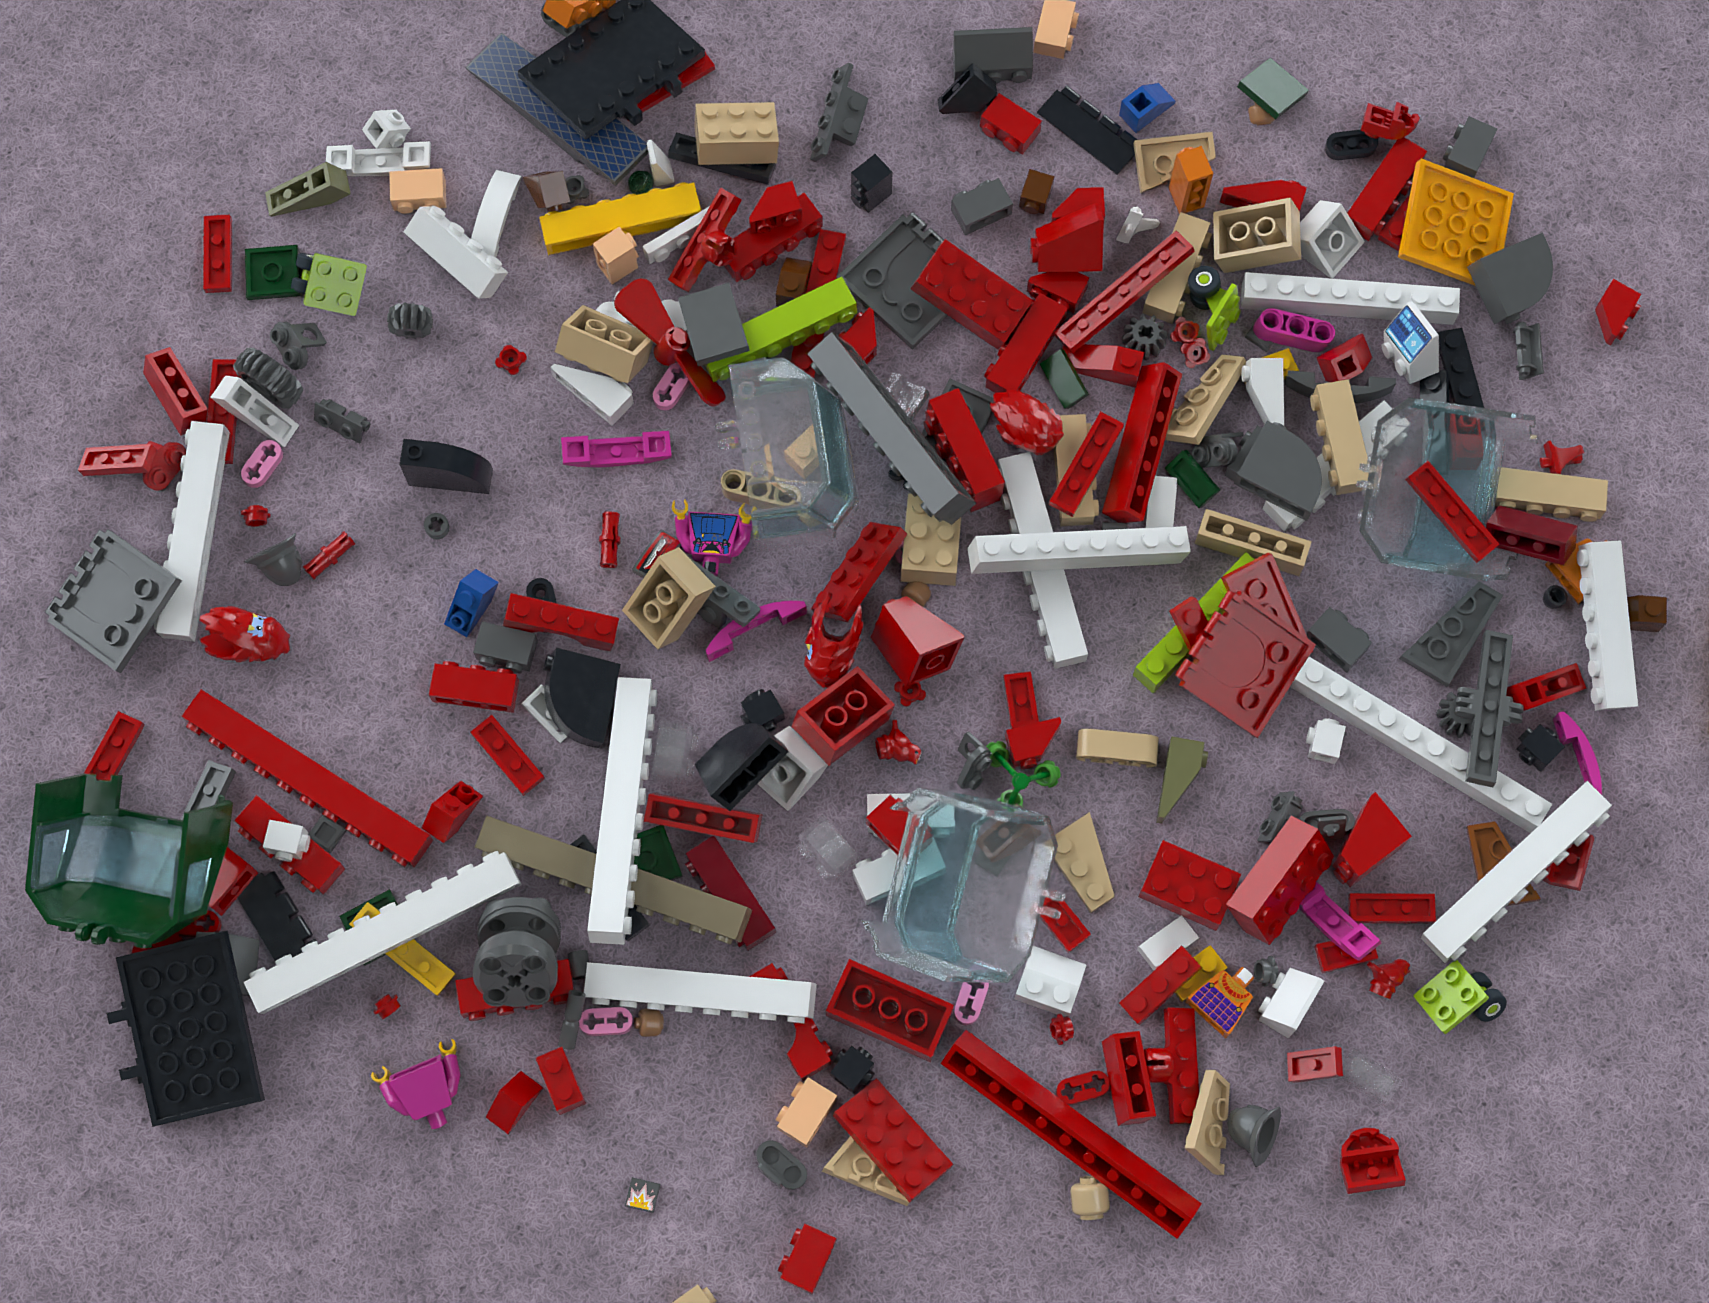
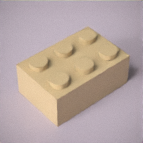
(736, 133)
(1257, 235)
(604, 344)
(929, 547)
(668, 598)

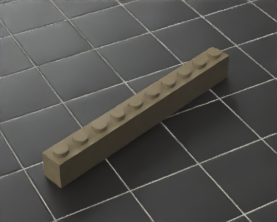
(651, 891)

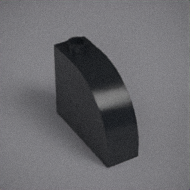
(444, 467)
(580, 694)
(739, 763)

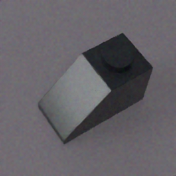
(968, 92)

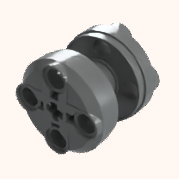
(517, 952)

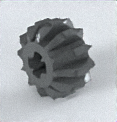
(410, 320)
(1146, 328)
(1454, 722)

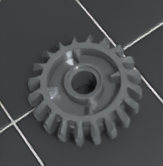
(268, 377)

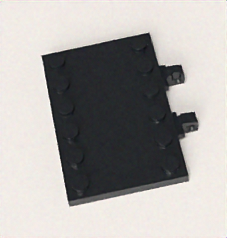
(612, 66)
(188, 1029)

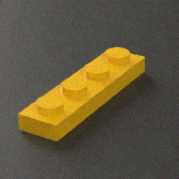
(415, 959)

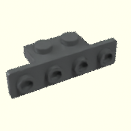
(841, 115)
(726, 602)

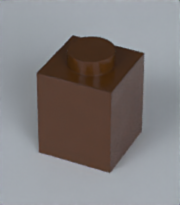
(1036, 192)

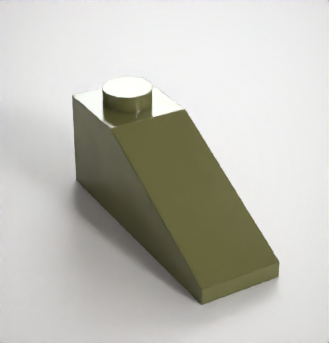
(309, 190)
(1181, 768)

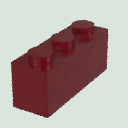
(1532, 535)

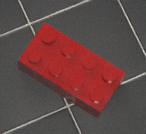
(971, 294)
(964, 448)
(1280, 880)
(889, 1010)

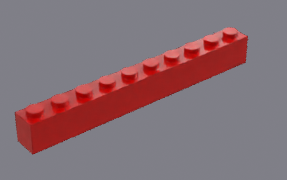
(307, 778)
(1071, 1134)

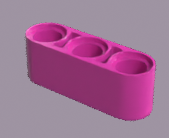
(1304, 325)

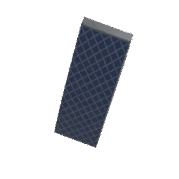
(609, 151)

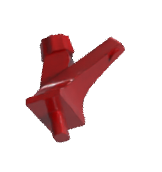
(1557, 458)

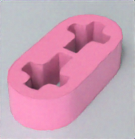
(676, 389)
(267, 467)
(978, 1001)
(606, 1028)

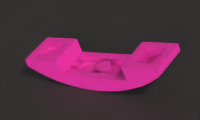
(613, 452)
(785, 610)
(1570, 732)
(1338, 925)

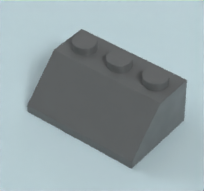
(997, 52)

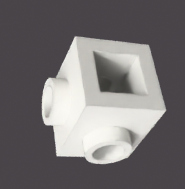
(386, 129)

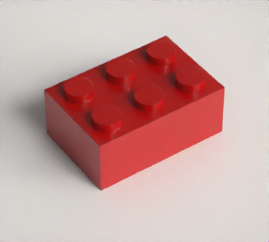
(843, 715)
(1189, 885)

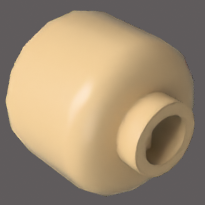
(1089, 1198)

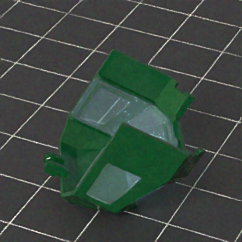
(118, 867)

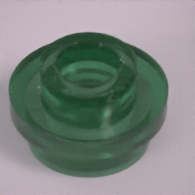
(638, 178)

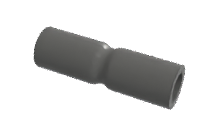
(571, 1022)

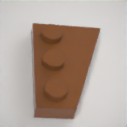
(1488, 849)

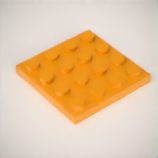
(1453, 220)

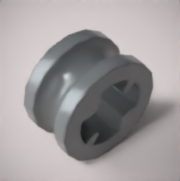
(444, 527)

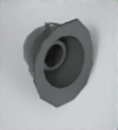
(279, 562)
(1255, 1130)

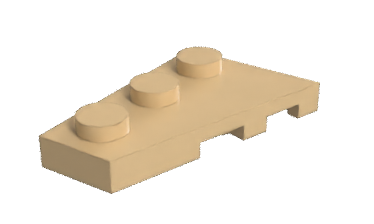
(1157, 156)
(1083, 863)
(1205, 1132)
(857, 1168)

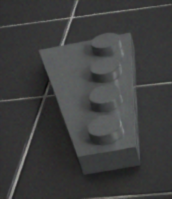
(1448, 641)

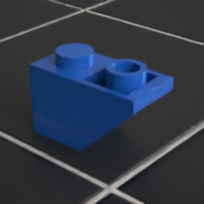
(1145, 105)
(470, 602)

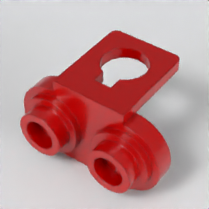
(164, 465)

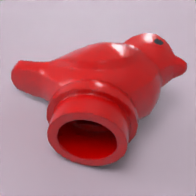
(897, 746)
(1388, 976)

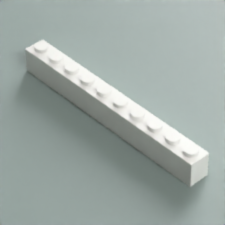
(1416, 743)
(620, 812)
(381, 933)

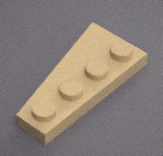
(1204, 402)

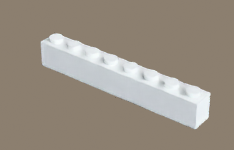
(1347, 297)
(193, 527)
(1078, 549)
(1049, 587)
(1515, 872)
(700, 990)

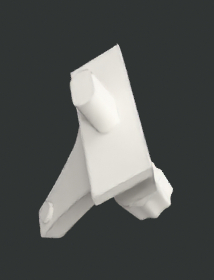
(1135, 224)

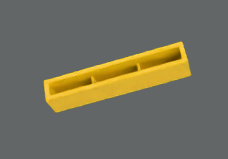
(632, 213)

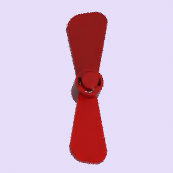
(644, 309)

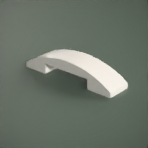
(380, 161)
(494, 210)

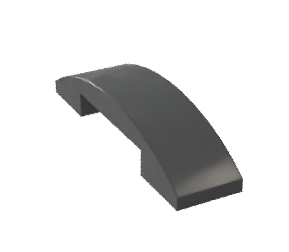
(1374, 388)

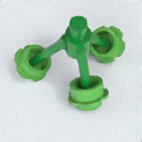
(1044, 774)

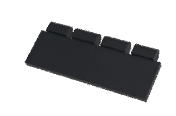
(1081, 126)
(272, 916)

